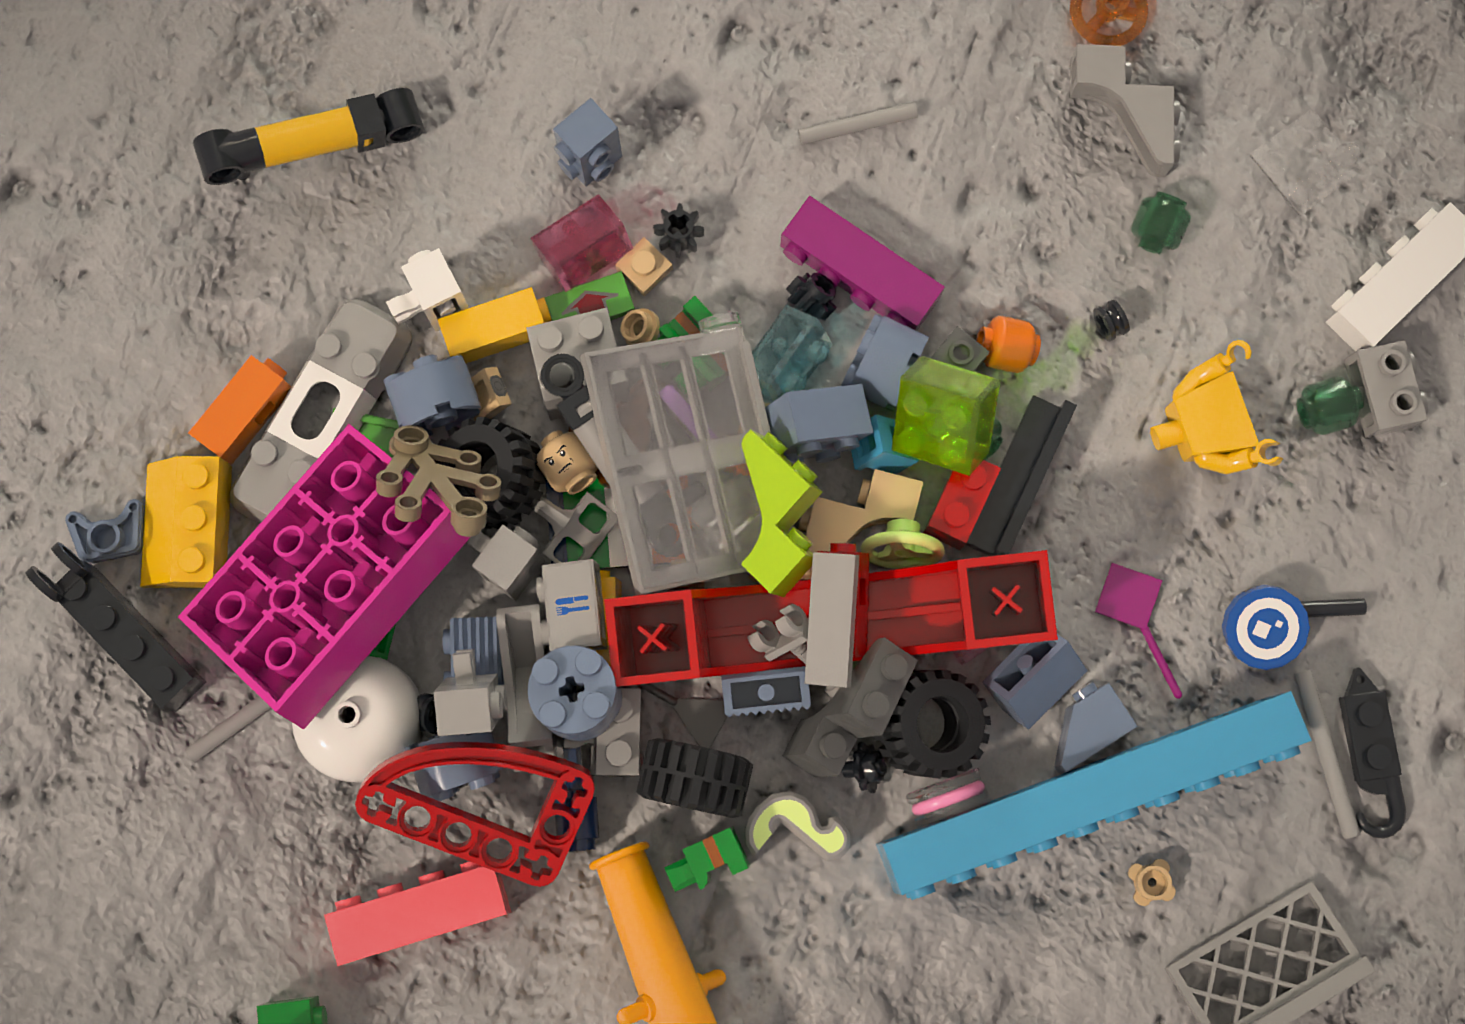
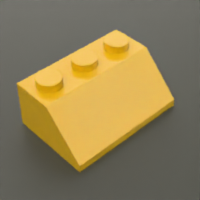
(185, 521)

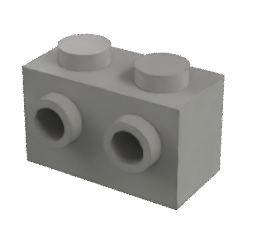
(1388, 388)

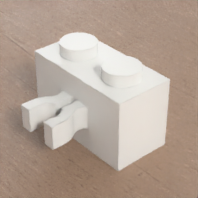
(432, 290)

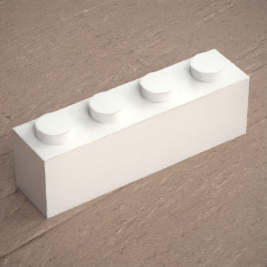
(1402, 281)

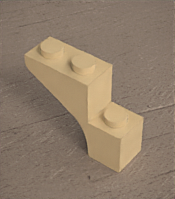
(884, 499)

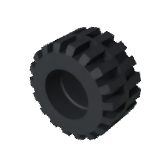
(515, 461)
(962, 726)
(695, 777)

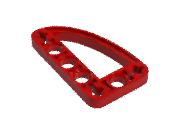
(482, 830)

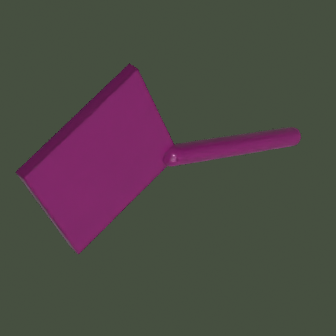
(1131, 599)

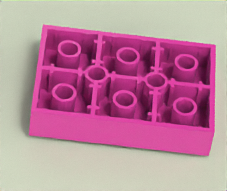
(321, 580)

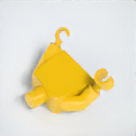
(1211, 419)

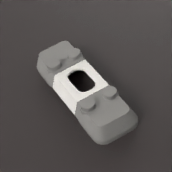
(353, 355)

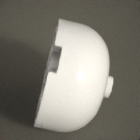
(382, 724)

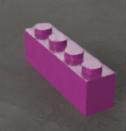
(859, 265)

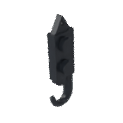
(1373, 751)

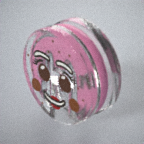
(948, 798)

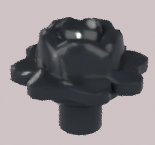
(867, 767)

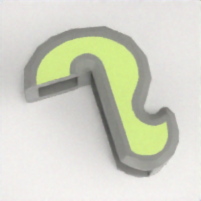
(801, 819)

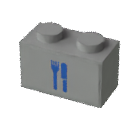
(572, 605)

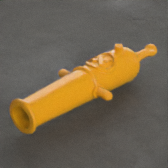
(652, 944)

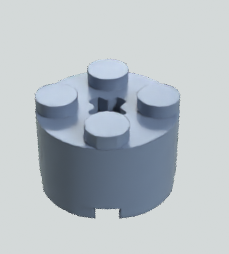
(883, 358)
(433, 394)
(554, 679)
(444, 780)

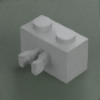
(507, 559)
(468, 700)
(618, 748)

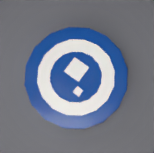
(1265, 627)

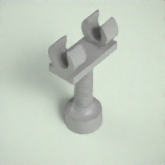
(792, 637)

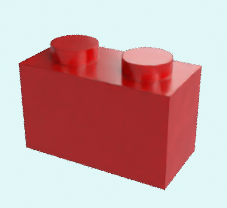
(961, 505)

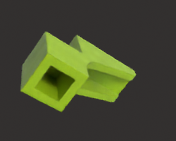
(783, 497)

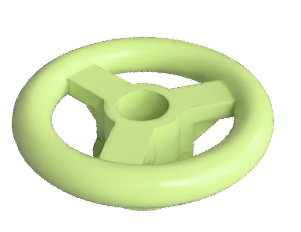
(904, 546)

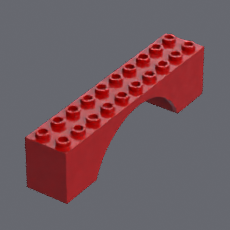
(916, 608)

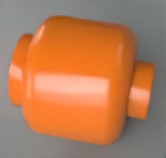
(1010, 344)

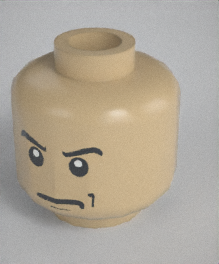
(566, 463)

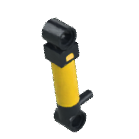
(361, 124)

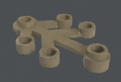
(414, 446)

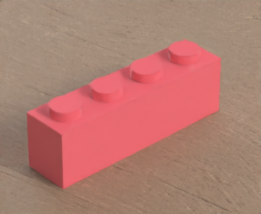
(416, 913)

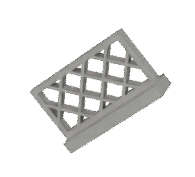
(1299, 998)

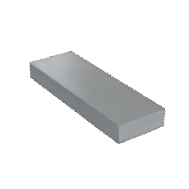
(832, 619)

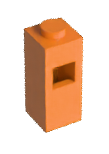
(242, 408)

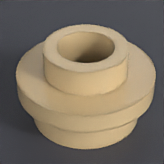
(640, 326)

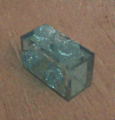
(790, 353)

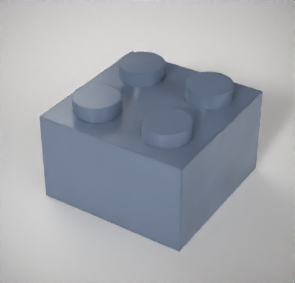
(820, 422)

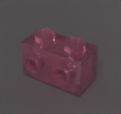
(582, 243)

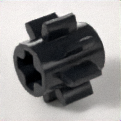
(678, 241)
(812, 295)

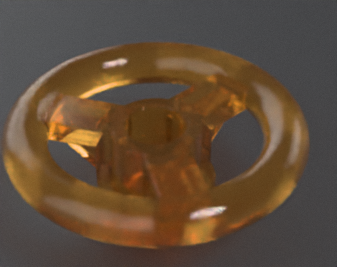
(1123, 11)

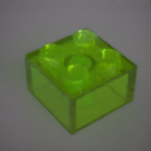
(945, 415)

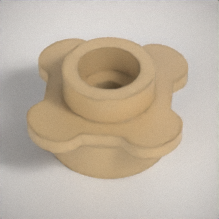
(1163, 883)

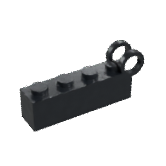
(120, 630)

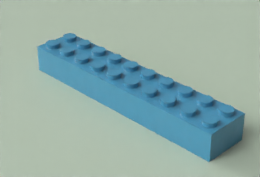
(1097, 791)

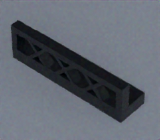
(1020, 476)

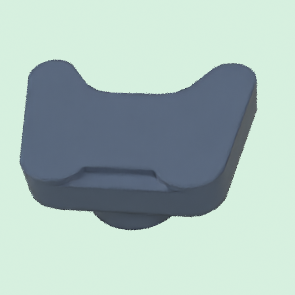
(108, 538)

